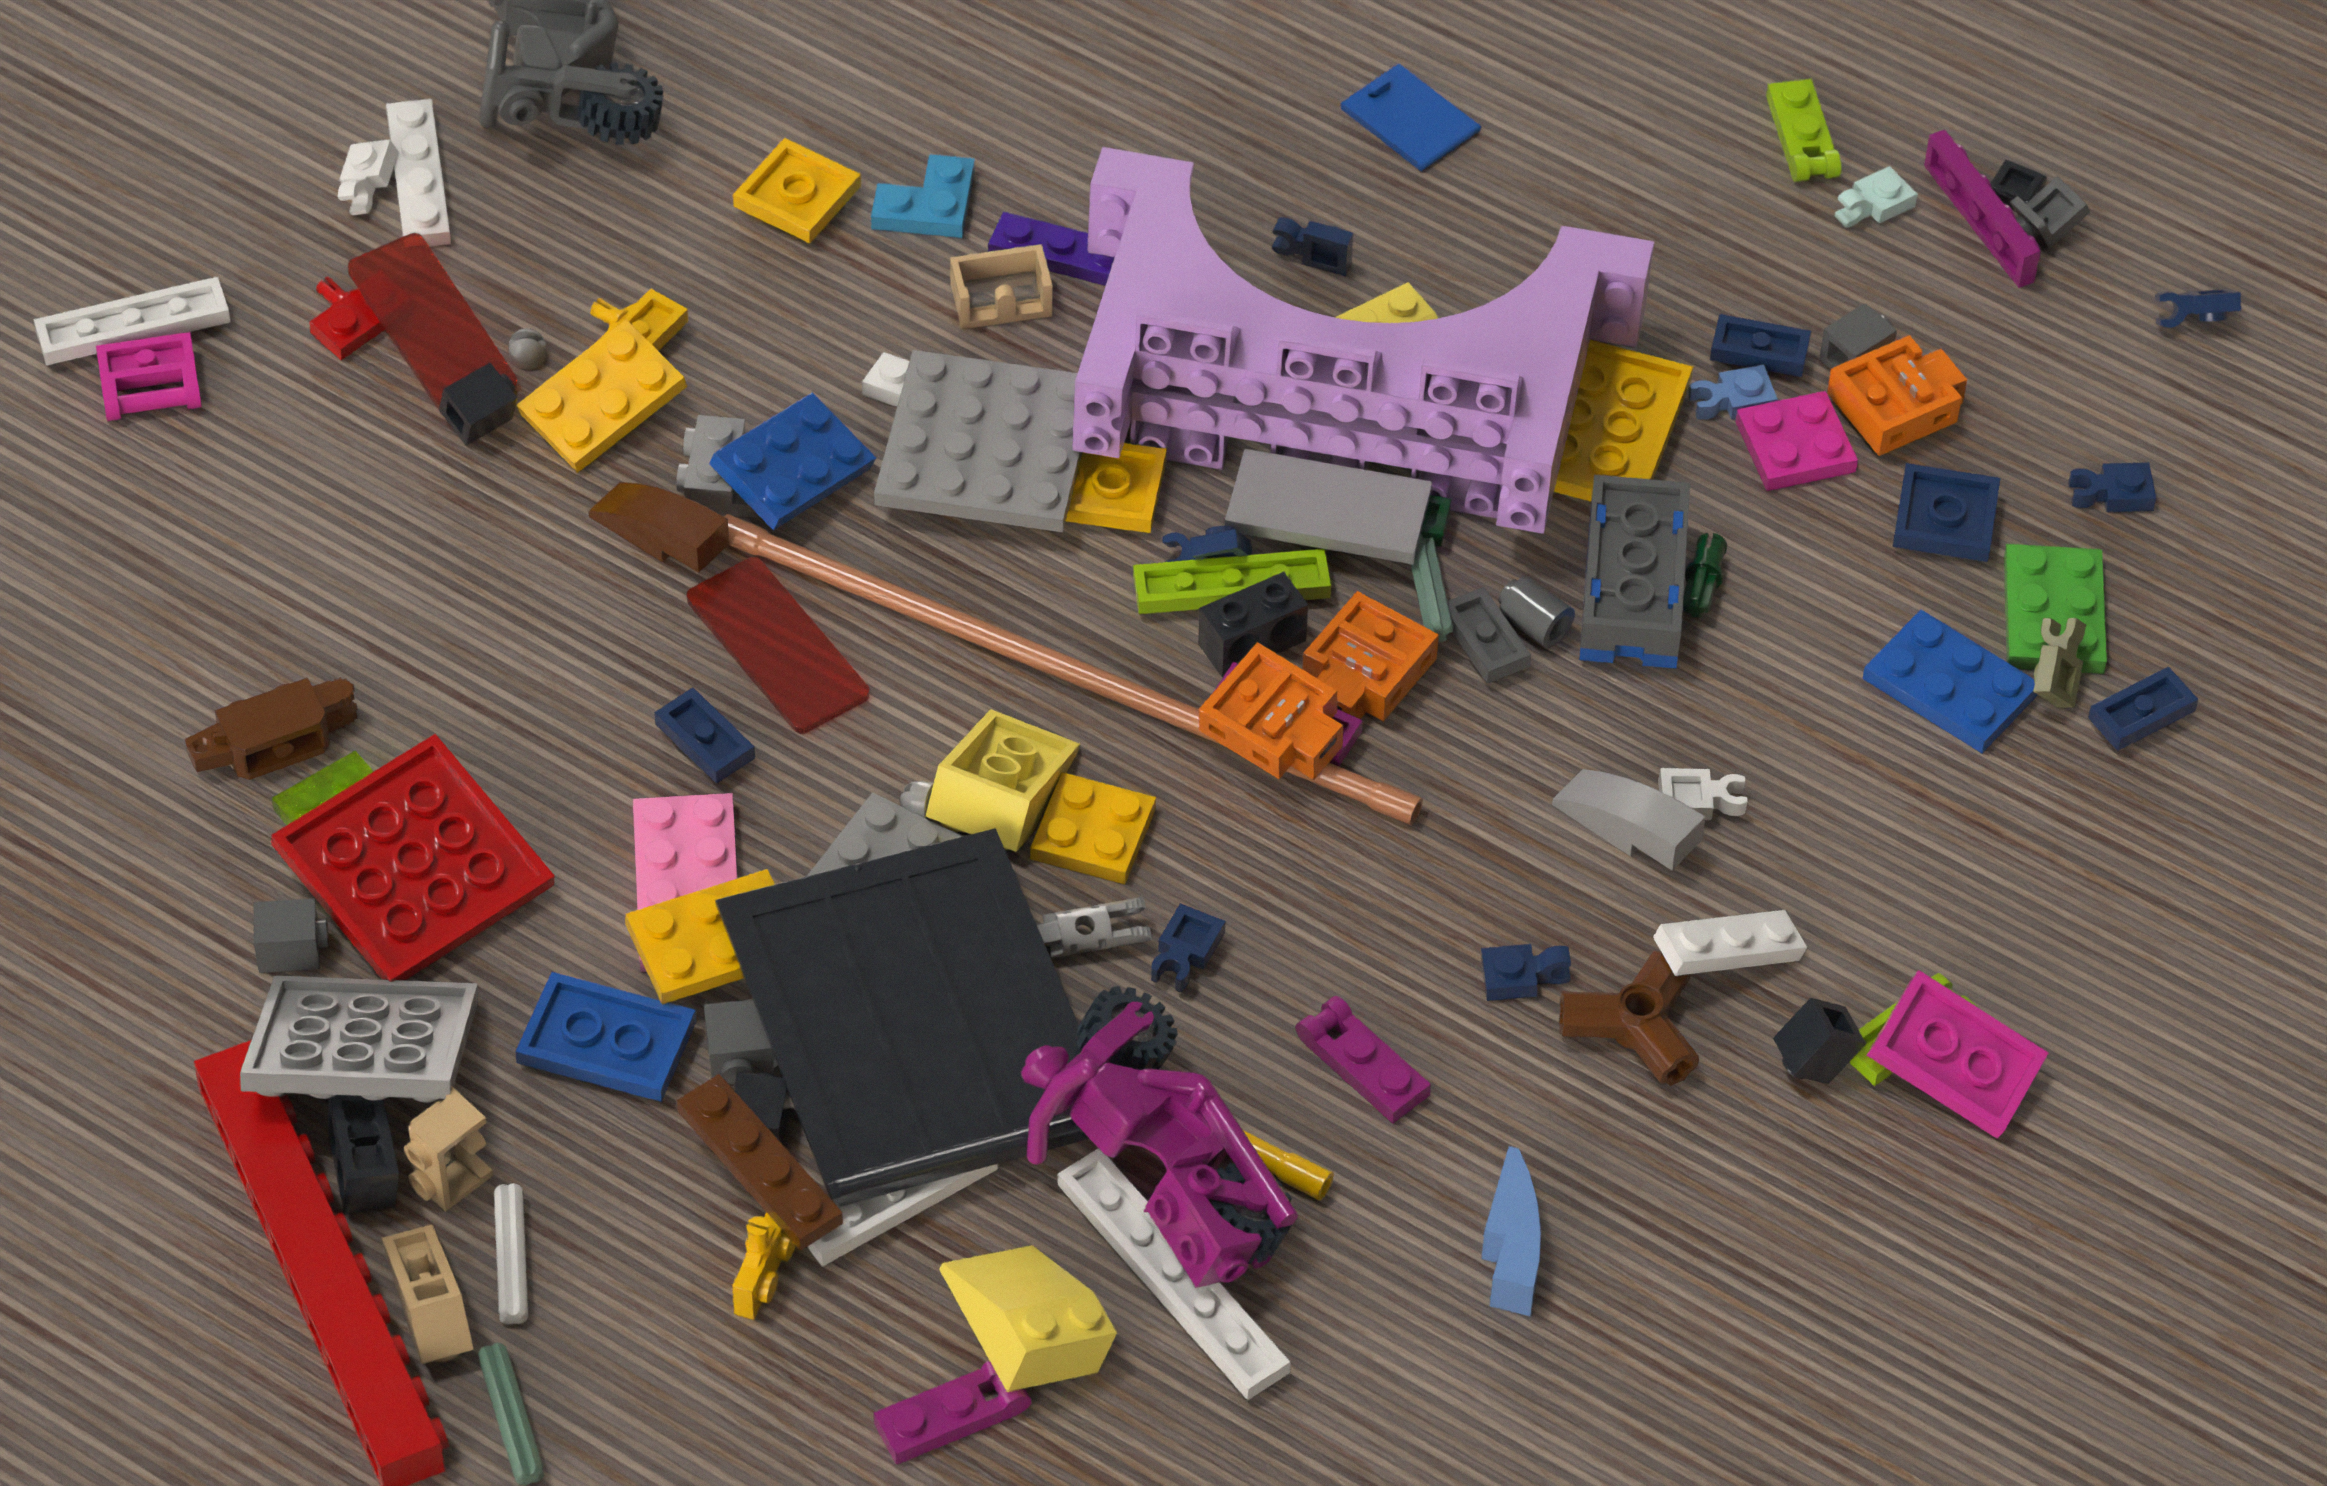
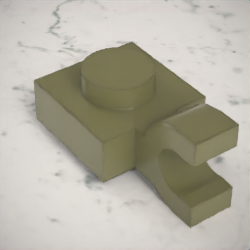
(2058, 668)

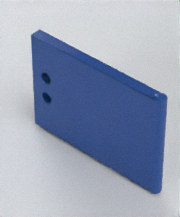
(1410, 117)

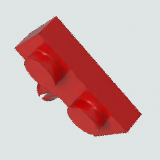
(347, 322)

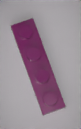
(1982, 208)

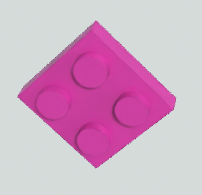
(1796, 440)

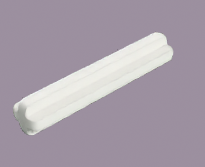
(511, 1254)

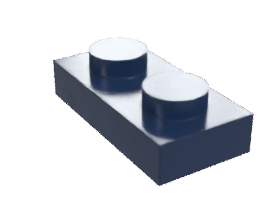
(1760, 343)
(2143, 708)
(704, 735)

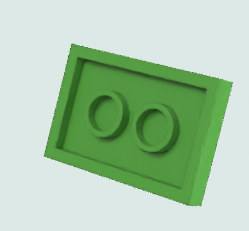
(2056, 586)

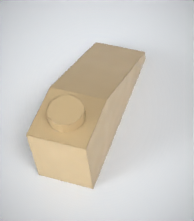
(428, 1294)

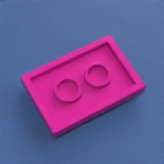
(1957, 1054)

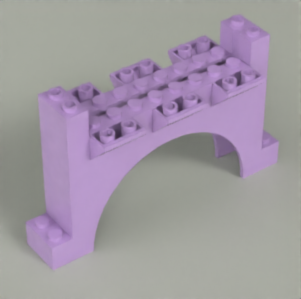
(1455, 398)

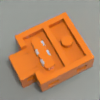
(1898, 393)
(1370, 656)
(1274, 715)

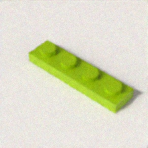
(1203, 581)

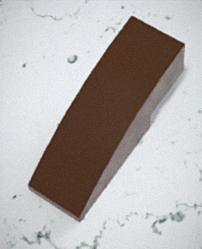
(663, 523)

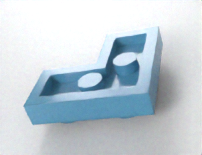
(932, 209)

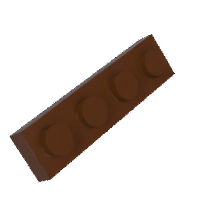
(760, 1162)

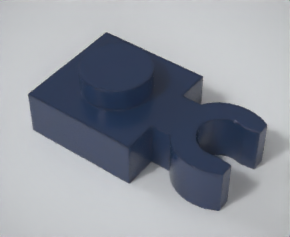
(1318, 243)
(2120, 485)
(1187, 941)

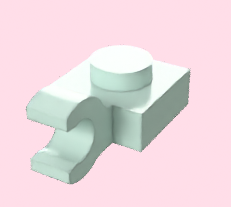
(1878, 195)

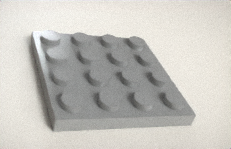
(982, 442)
(360, 1038)

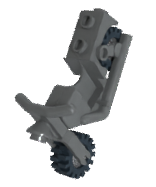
(564, 50)

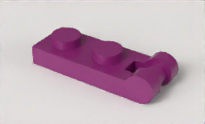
(1363, 1060)
(947, 1413)

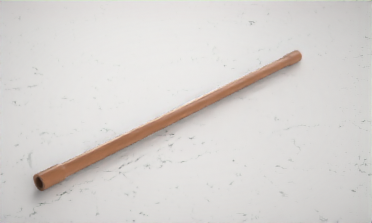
(759, 542)

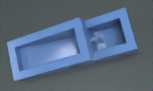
(1513, 1237)

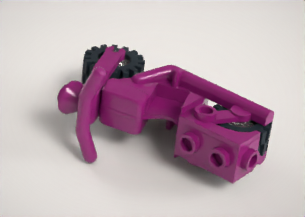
(1121, 1098)

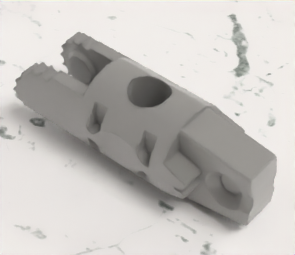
(1064, 940)

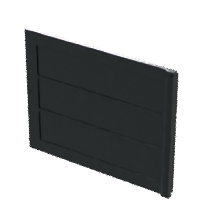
(905, 1012)

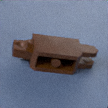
(274, 728)

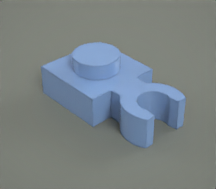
(1733, 391)

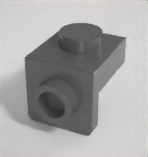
(2050, 212)

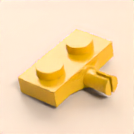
(651, 315)
(758, 1275)

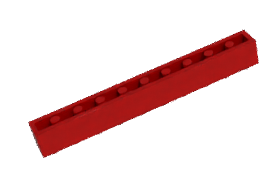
(324, 1274)

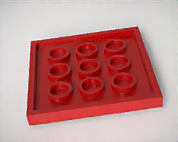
(412, 860)

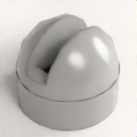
(527, 349)
(917, 797)

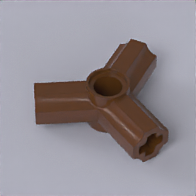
(1636, 1019)

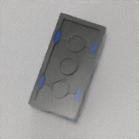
(1635, 570)

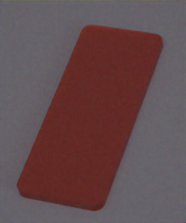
(424, 314)
(777, 645)

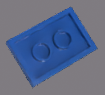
(792, 461)
(1951, 681)
(606, 1036)

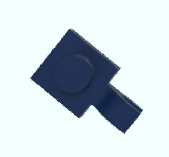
(2209, 304)
(1217, 543)
(1515, 972)

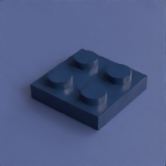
(1946, 512)

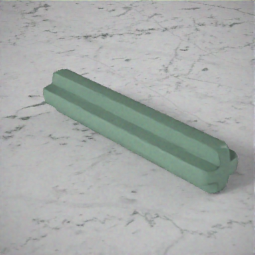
(1431, 589)
(511, 1414)

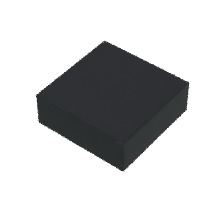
(2015, 181)

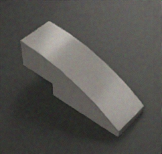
(1632, 816)

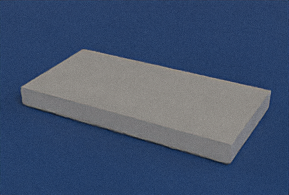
(1328, 506)

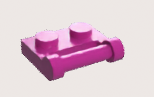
(148, 364)

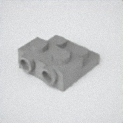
(698, 478)

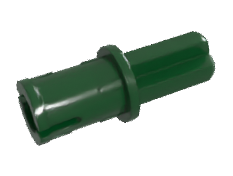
(1704, 574)

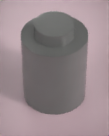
(1536, 611)

